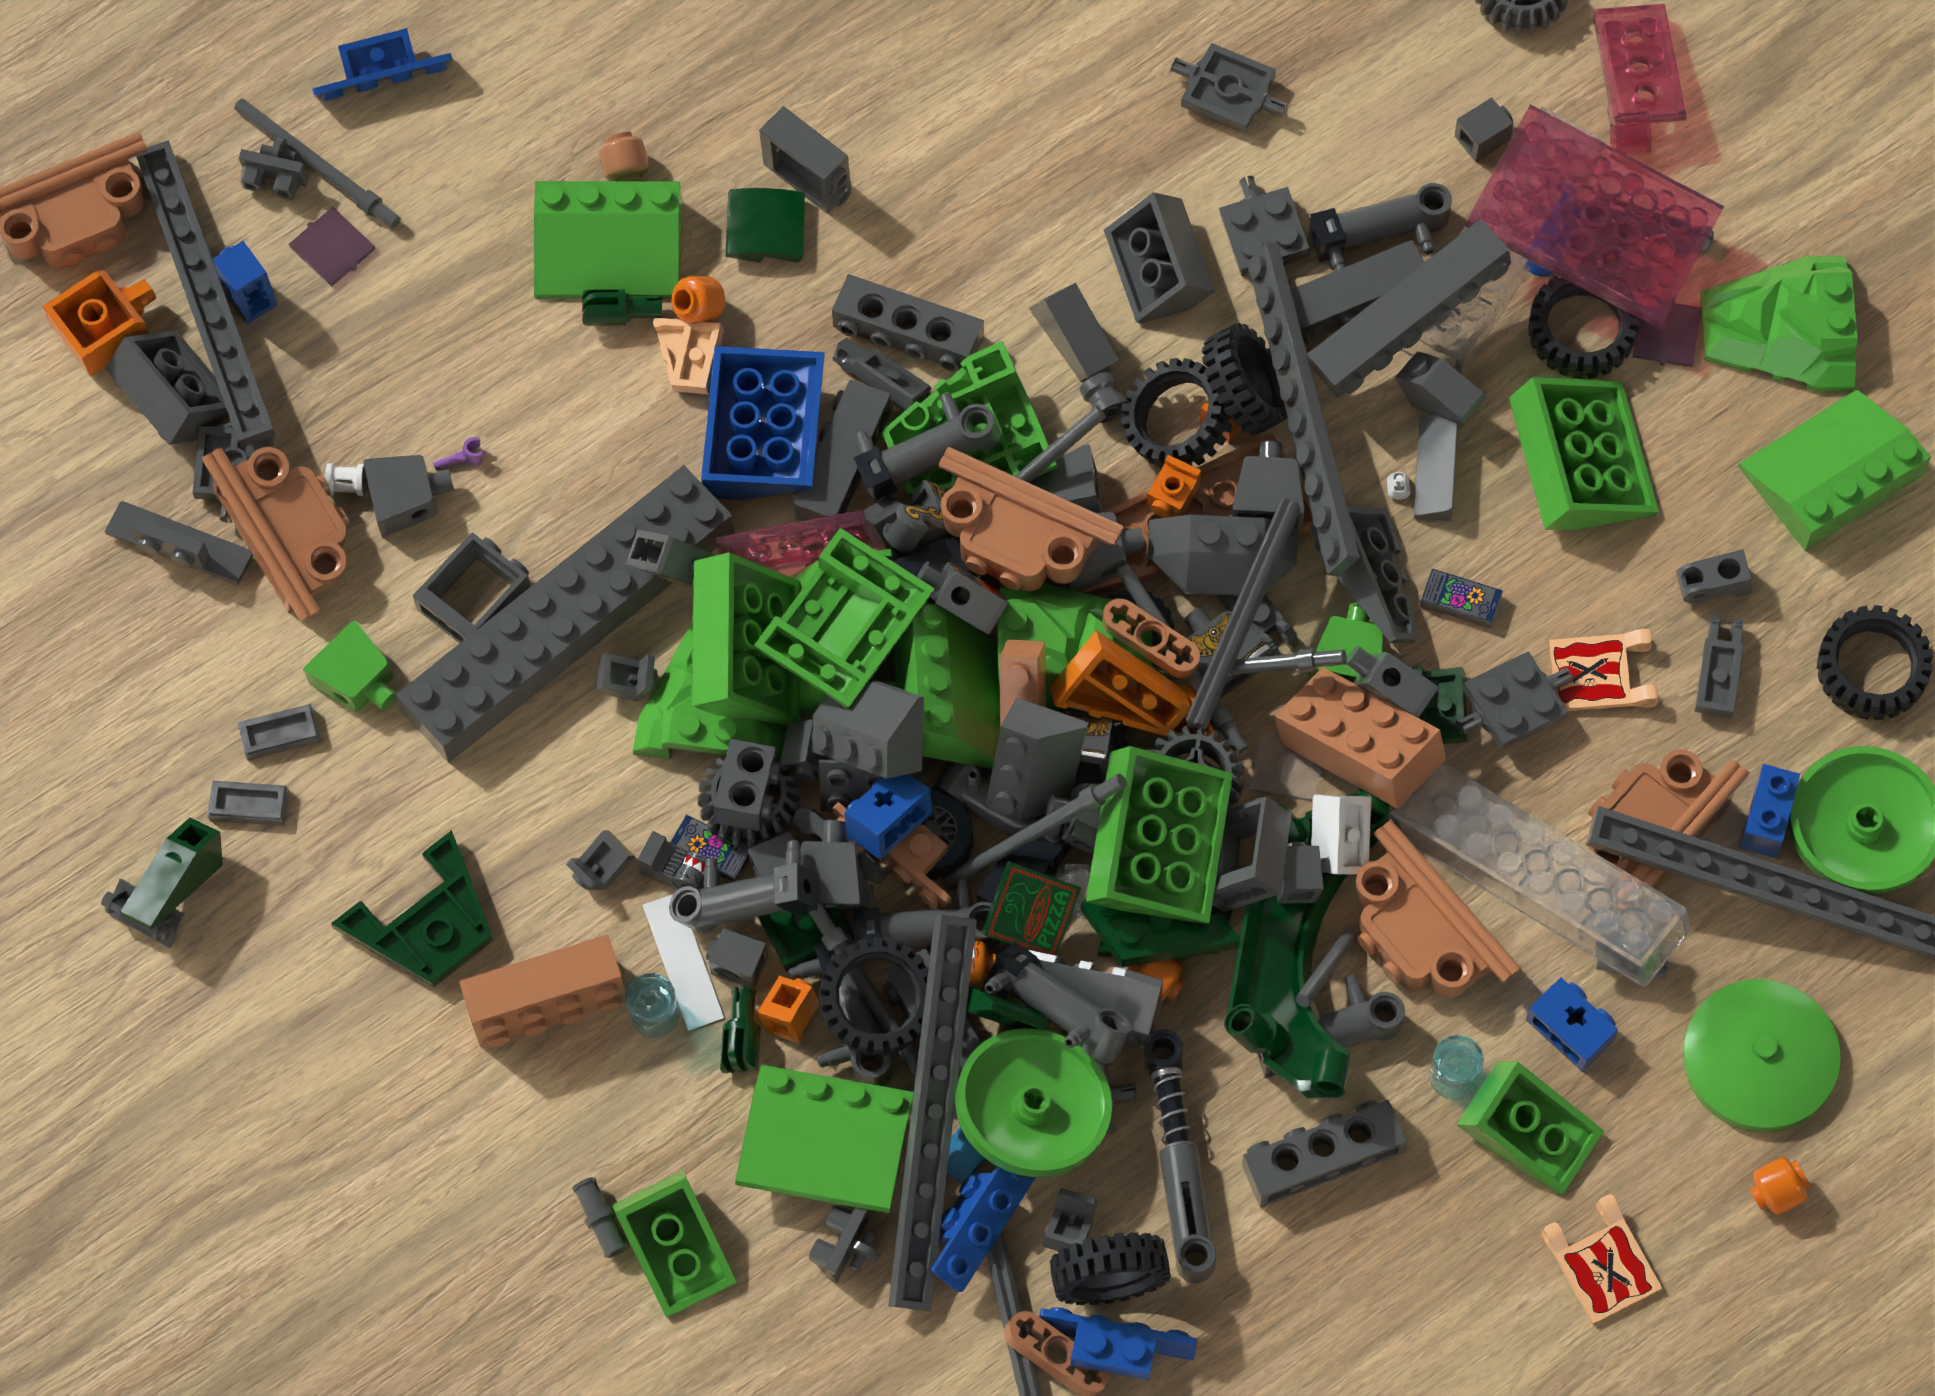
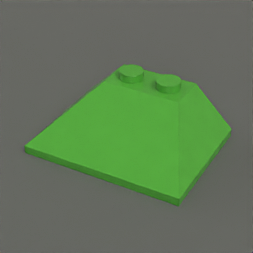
(845, 619)

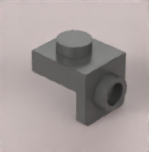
(626, 676)
(600, 862)
(1070, 1220)

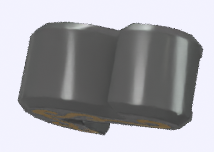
(919, 521)

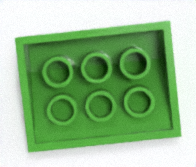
(607, 237)
(1582, 453)
(1835, 467)
(730, 612)
(960, 685)
(1160, 837)
(825, 1138)

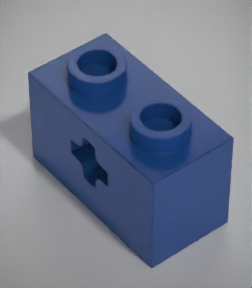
(244, 281)
(1769, 811)
(887, 813)
(1578, 1042)

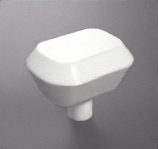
(1398, 486)

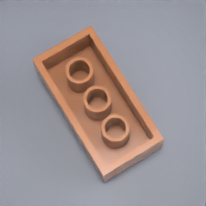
(1360, 737)
(544, 992)

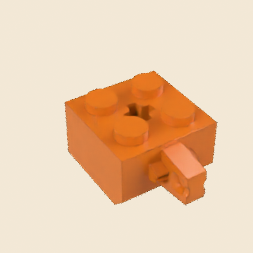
(97, 317)

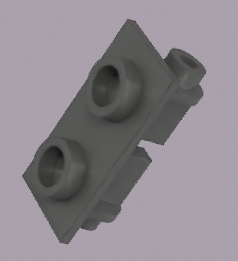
(163, 932)

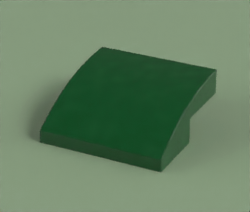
(765, 224)
(1447, 703)
(1004, 1011)

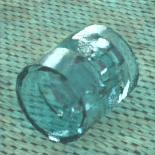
(656, 1013)
(1456, 1067)

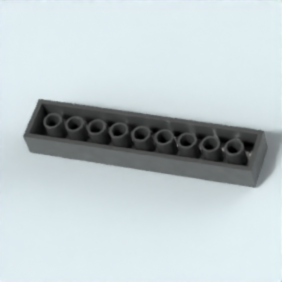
(556, 619)

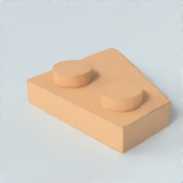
(688, 352)

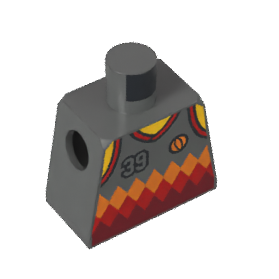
(973, 602)

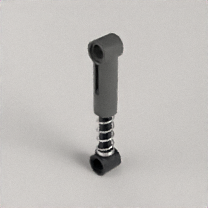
(1180, 1160)

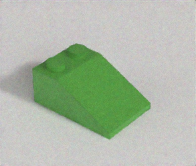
(1530, 1125)
(674, 1243)

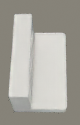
(1341, 832)

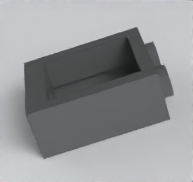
(805, 160)
(472, 548)
(1265, 875)

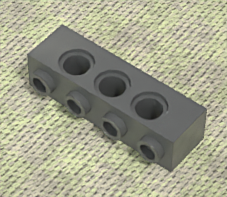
(897, 308)
(1274, 1184)

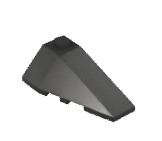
(1376, 576)
(1123, 990)

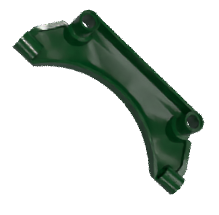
(1272, 970)

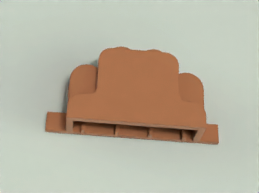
(74, 205)
(284, 523)
(1017, 527)
(1675, 797)
(1422, 924)

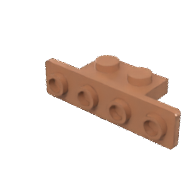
(913, 860)

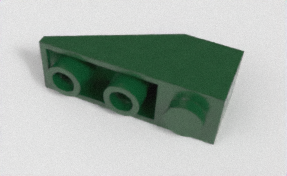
(175, 873)

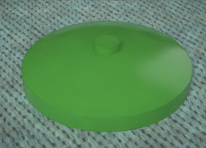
(1865, 819)
(1761, 1055)
(1033, 1103)

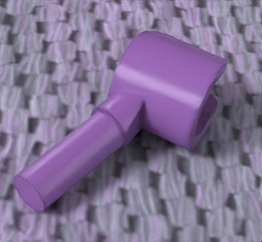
(463, 456)

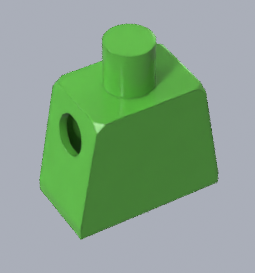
(1348, 634)
(352, 671)

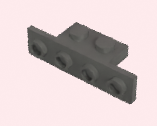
(179, 542)

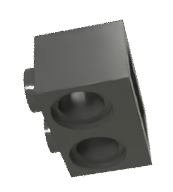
(741, 784)

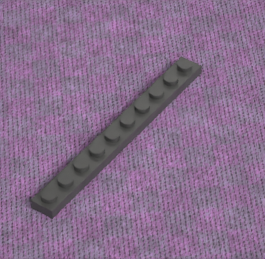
(205, 295)
(1303, 410)
(1763, 881)
(932, 1112)

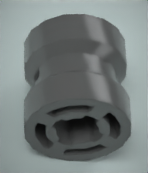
(1102, 392)

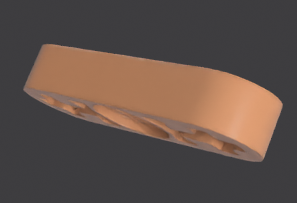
(1147, 622)
(1039, 1357)

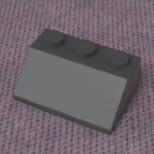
(1158, 258)
(168, 385)
(876, 734)
(1034, 759)

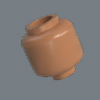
(623, 157)

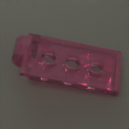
(1627, 112)
(792, 543)

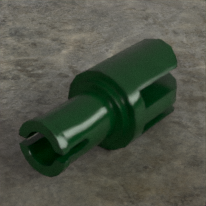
(616, 307)
(741, 1034)

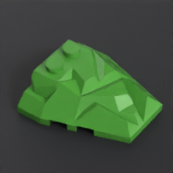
(1786, 323)
(988, 380)
(1062, 621)
(673, 723)

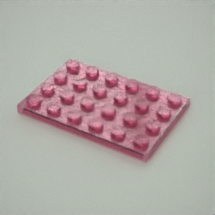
(1595, 216)

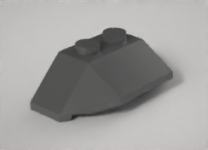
(1213, 551)

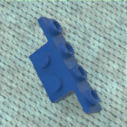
(379, 59)
(976, 1222)
(1117, 1346)

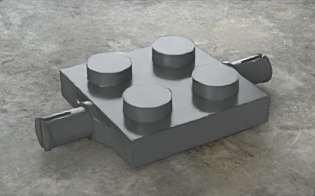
(1228, 87)
(1263, 220)
(210, 439)
(1514, 700)

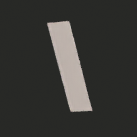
(683, 965)

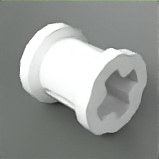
(346, 479)

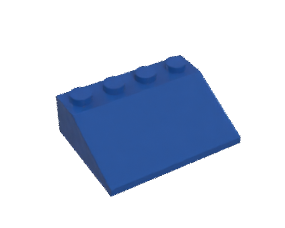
(762, 422)

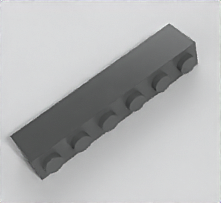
(1410, 309)

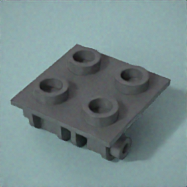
(842, 784)

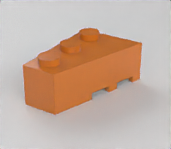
(1121, 687)

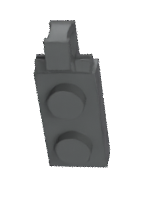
(881, 373)

